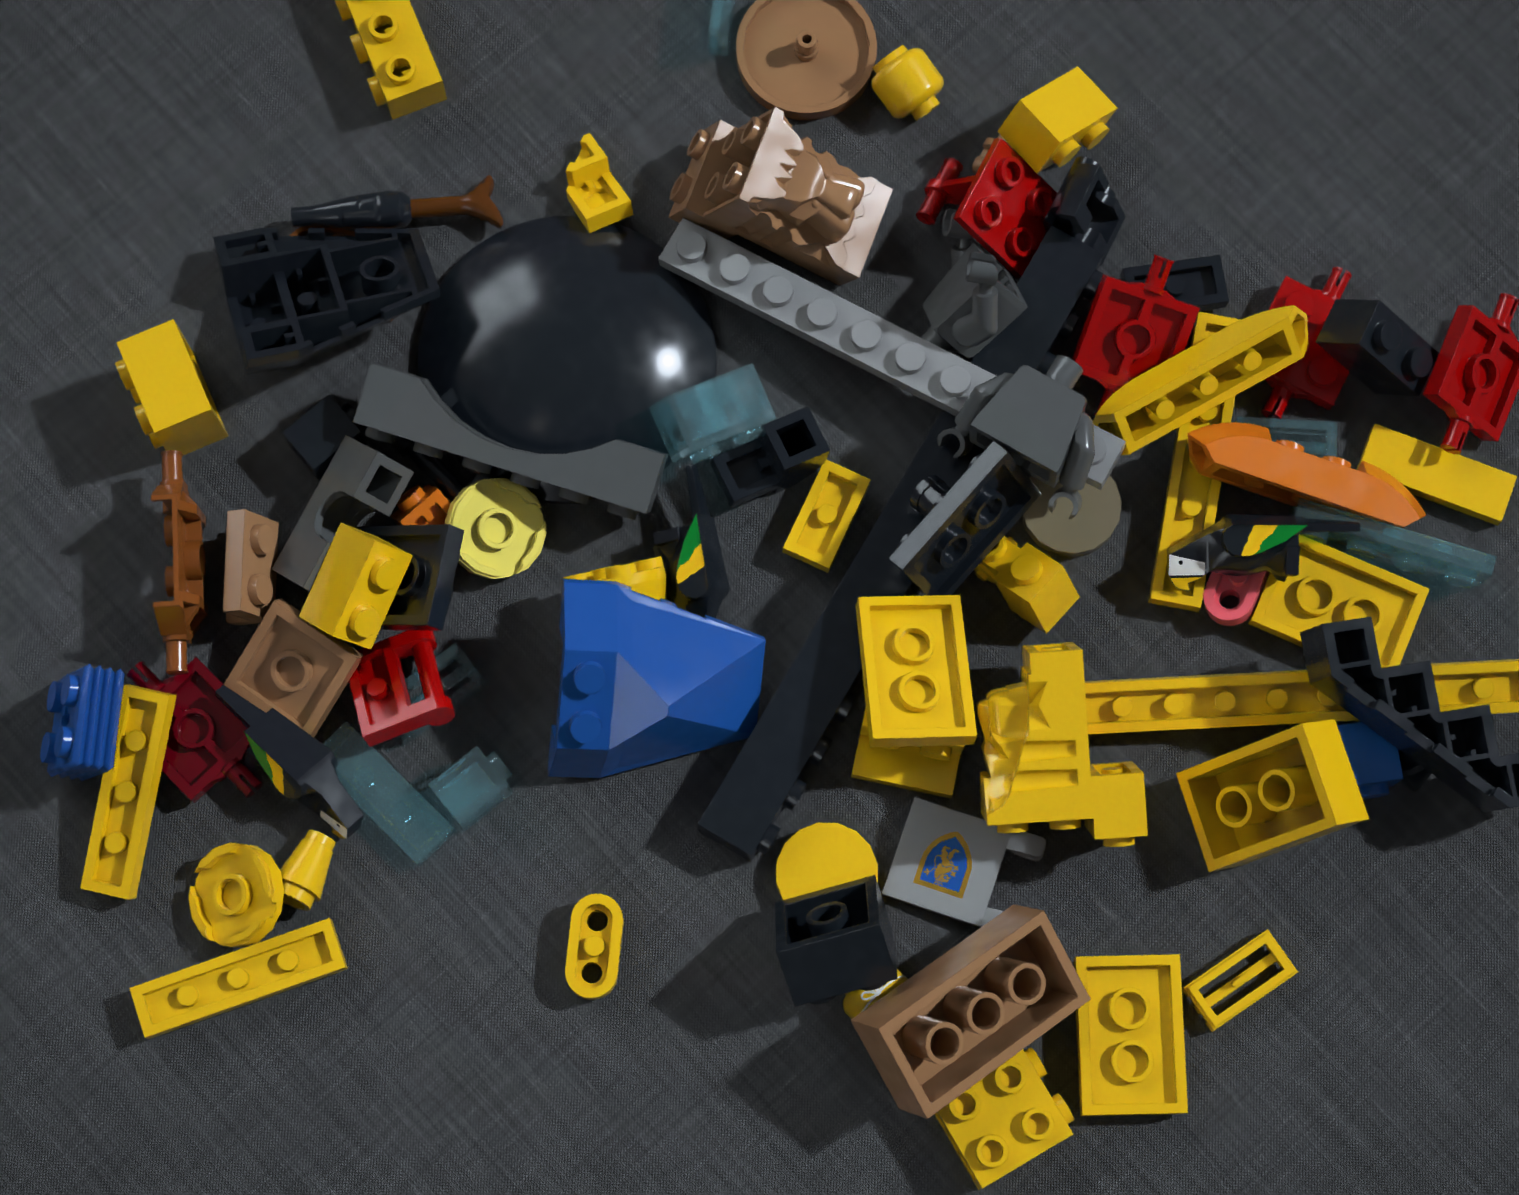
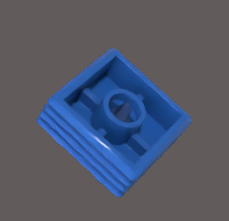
(84, 722)

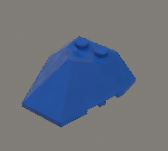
(647, 681)

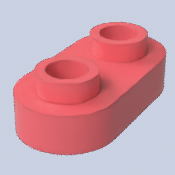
(1245, 588)

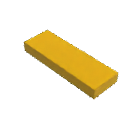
(1439, 475)

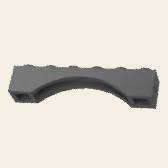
(410, 408)

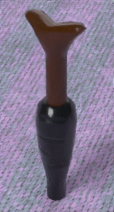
(397, 210)

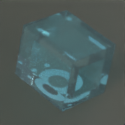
(472, 786)

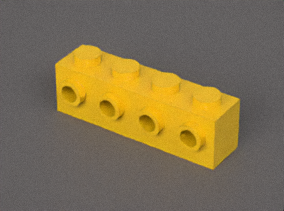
(397, 53)

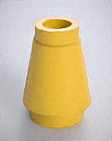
(307, 870)

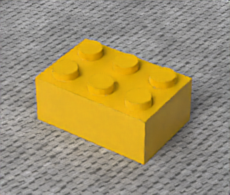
(1272, 795)

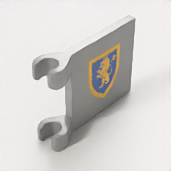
(952, 862)

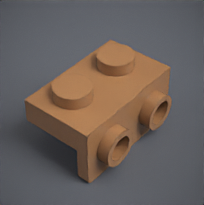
(248, 566)

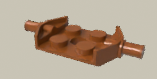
(185, 579)

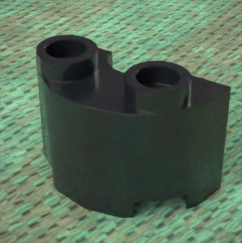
(1086, 207)

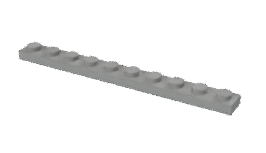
(841, 327)

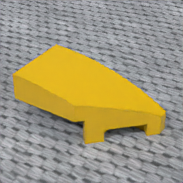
(594, 190)

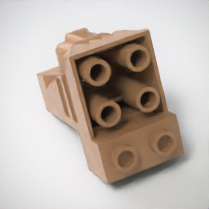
(780, 196)

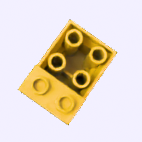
(1041, 755)

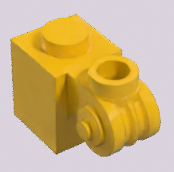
(1029, 582)

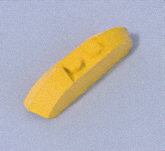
(1204, 376)

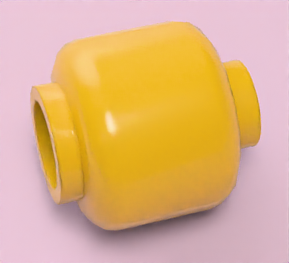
(907, 83)

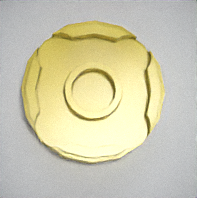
(500, 527)

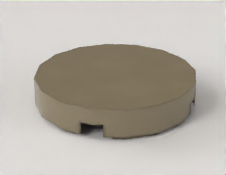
(1078, 535)

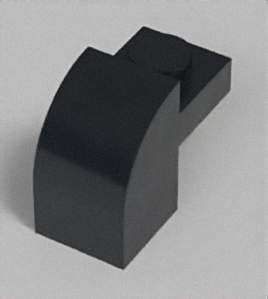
(776, 460)

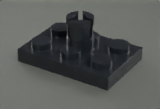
(963, 521)
(429, 579)

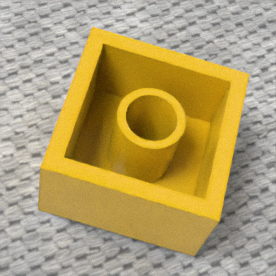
(172, 390)

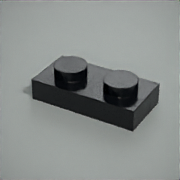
(1190, 280)

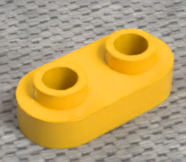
(594, 947)

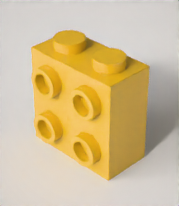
(1005, 1119)

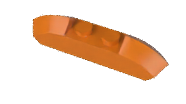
(1282, 471)

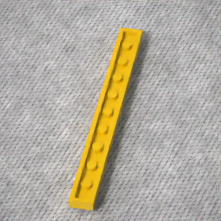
(1273, 698)

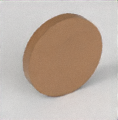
(806, 55)

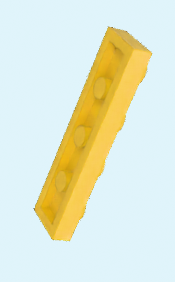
(129, 794)
(238, 978)

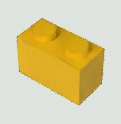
(1058, 120)
(355, 586)

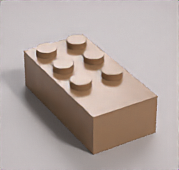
(970, 1010)

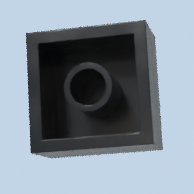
(835, 941)

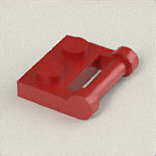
(382, 691)

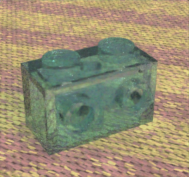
(712, 414)

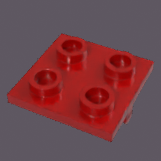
(998, 205)

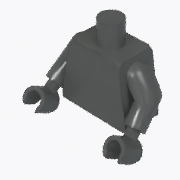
(972, 299)
(1036, 423)

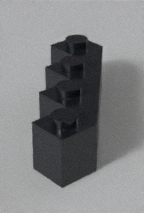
(1406, 712)

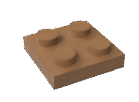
(293, 668)

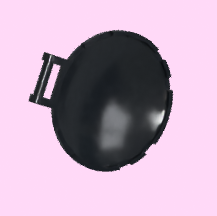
(560, 343)

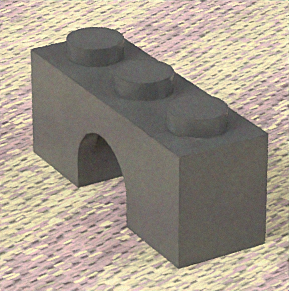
(351, 488)

